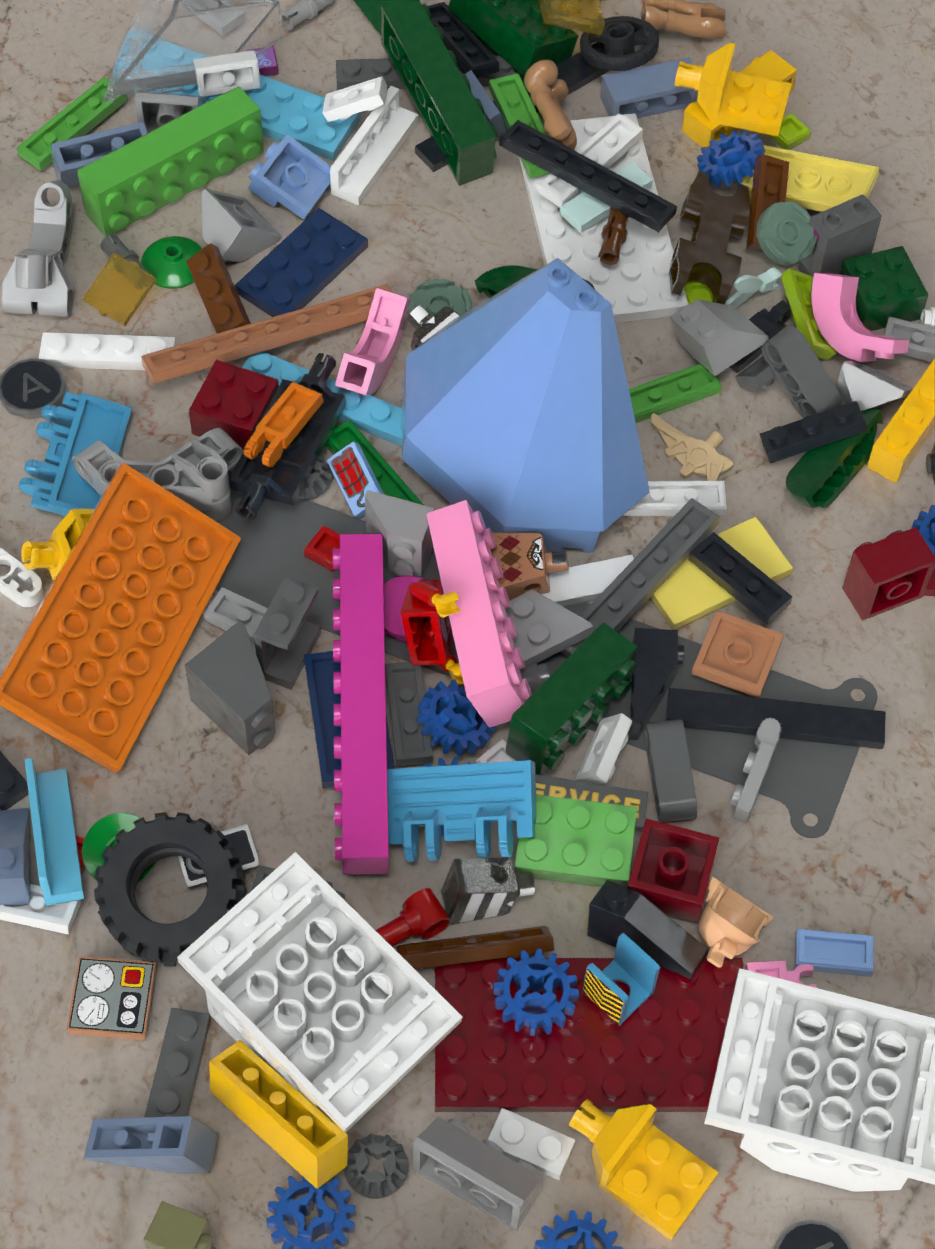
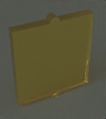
(119, 289)

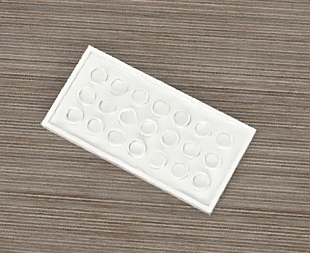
(640, 279)

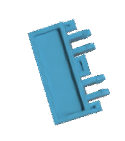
(89, 422)
(462, 801)

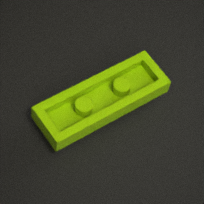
(798, 291)

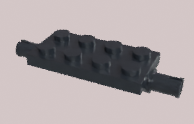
(291, 471)

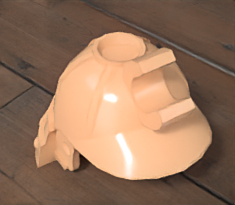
(729, 923)

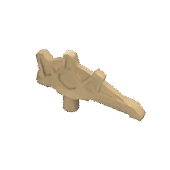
(693, 455)

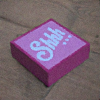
(267, 62)

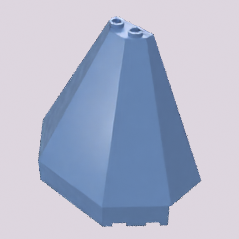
(528, 412)

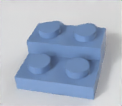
(291, 177)

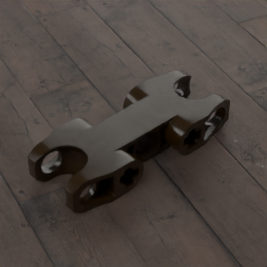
(706, 255)

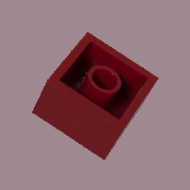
(231, 401)
(888, 573)
(673, 868)

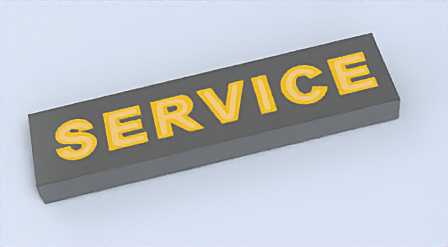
(594, 792)

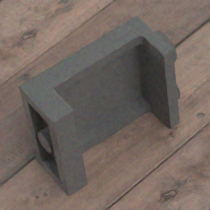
(843, 234)

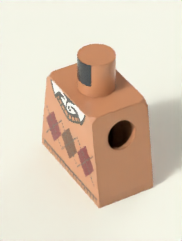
(526, 562)

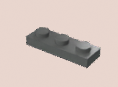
(405, 693)
(178, 1064)

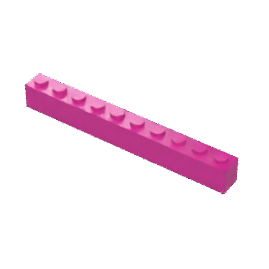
(362, 706)

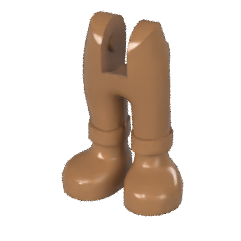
(685, 17)
(547, 94)

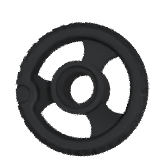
(619, 41)

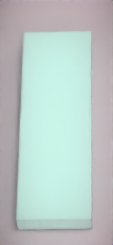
(586, 210)

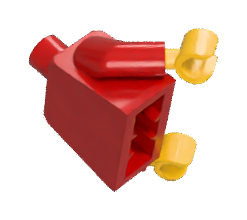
(428, 625)

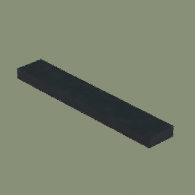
(588, 176)
(797, 719)

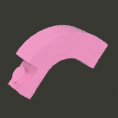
(839, 323)
(371, 359)

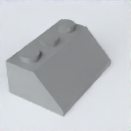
(476, 1171)

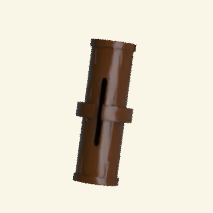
(613, 237)

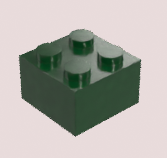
(886, 287)

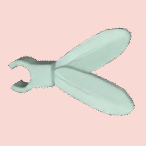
(748, 285)

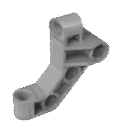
(39, 273)
(192, 473)

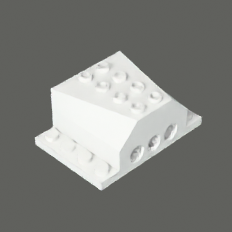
(317, 993)
(827, 1085)

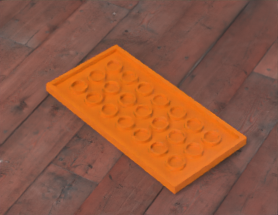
(116, 618)

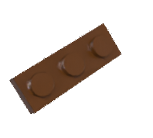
(768, 188)
(217, 289)

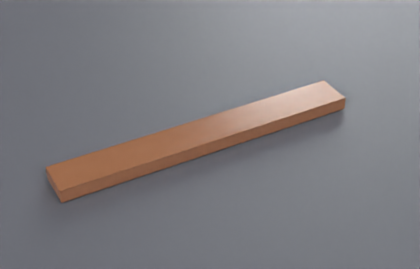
(259, 336)

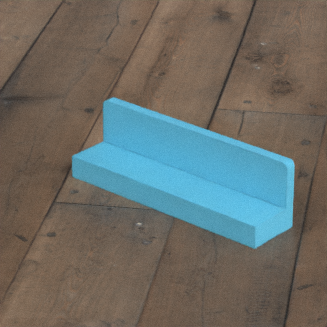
(54, 835)

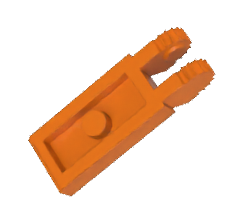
(283, 423)

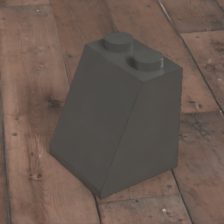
(232, 689)

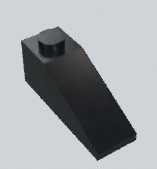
(656, 668)
(628, 912)

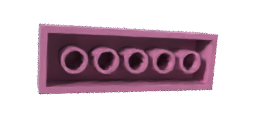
(482, 628)

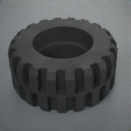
(138, 851)

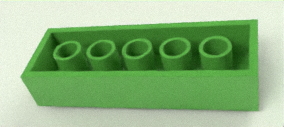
(171, 161)

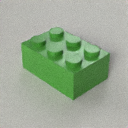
(578, 842)

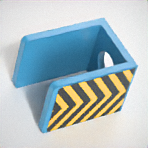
(629, 966)

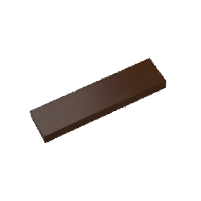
(476, 947)

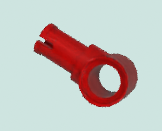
(420, 916)

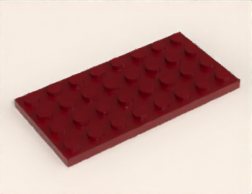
(655, 1057)

